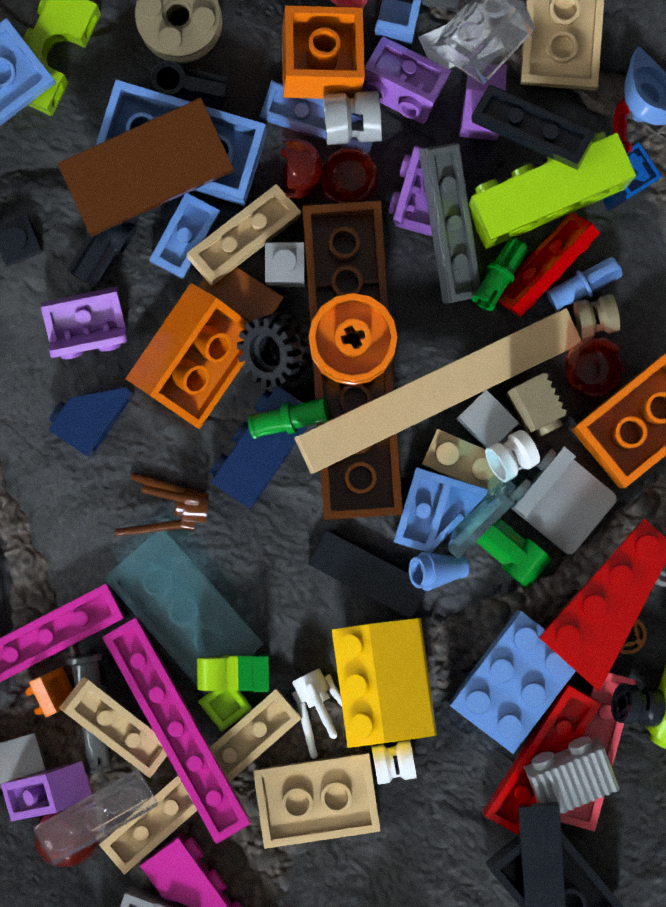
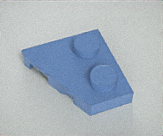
(435, 509)

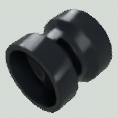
(643, 705)

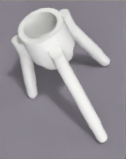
(313, 690)

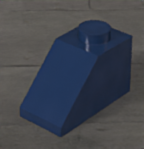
(89, 418)

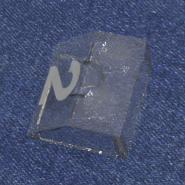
(483, 36)

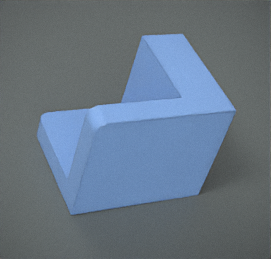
(397, 21)

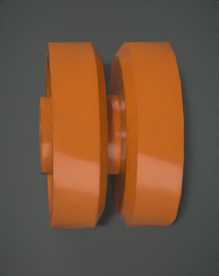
(357, 316)

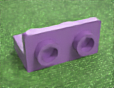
(404, 79)

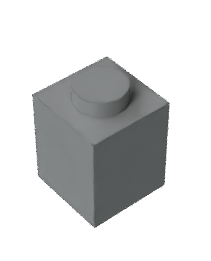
(285, 264)
(488, 420)

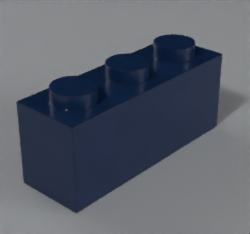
(255, 461)

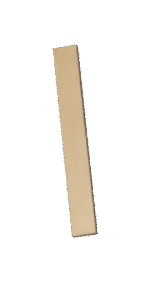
(437, 391)

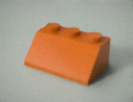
(192, 356)

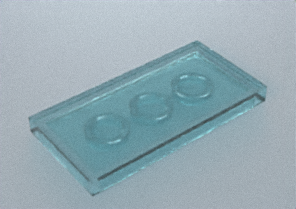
(180, 604)

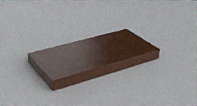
(145, 167)

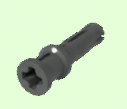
(88, 666)

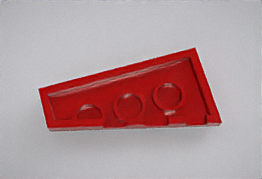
(604, 610)

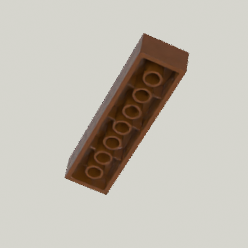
(345, 258)

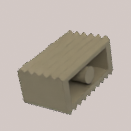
(536, 405)

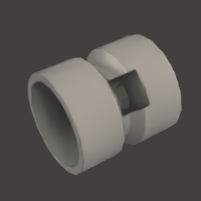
(338, 117)

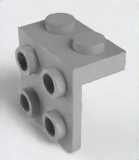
(563, 500)

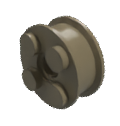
(182, 42)

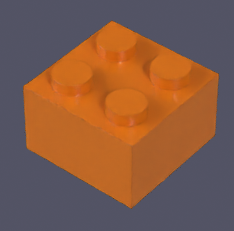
(322, 51)

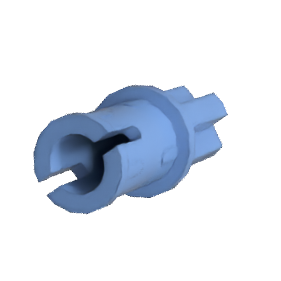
(584, 283)

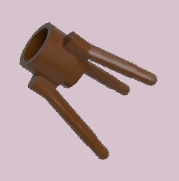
(189, 505)

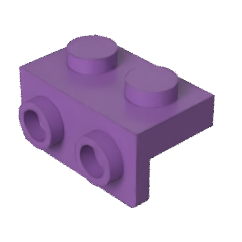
(411, 205)
(84, 323)

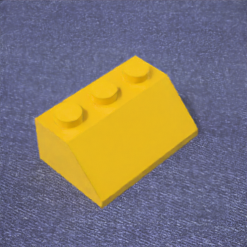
(384, 682)

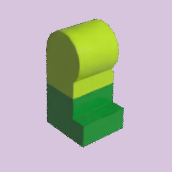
(234, 673)

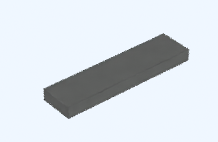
(450, 221)

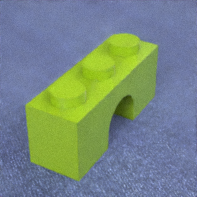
(59, 23)

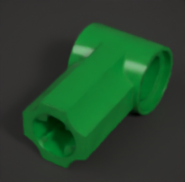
(518, 556)

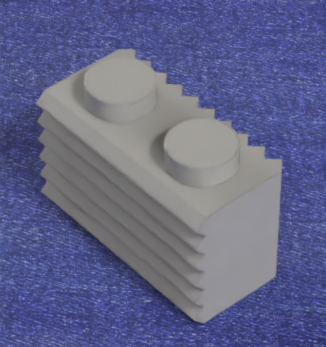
(572, 775)

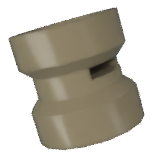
(596, 316)

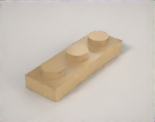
(243, 235)
(114, 726)

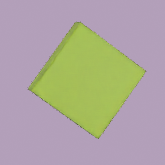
(225, 707)

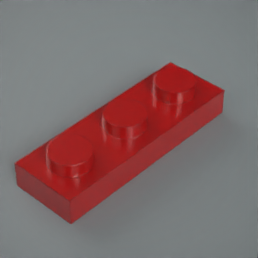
(548, 263)

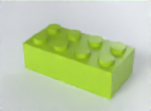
(549, 191)

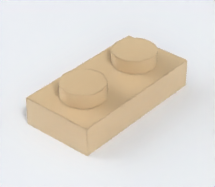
(459, 460)

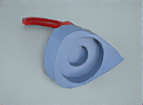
(642, 95)

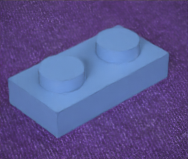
(185, 230)

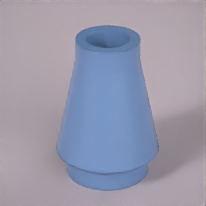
(435, 570)

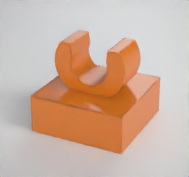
(50, 691)

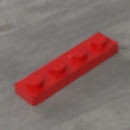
(560, 725)

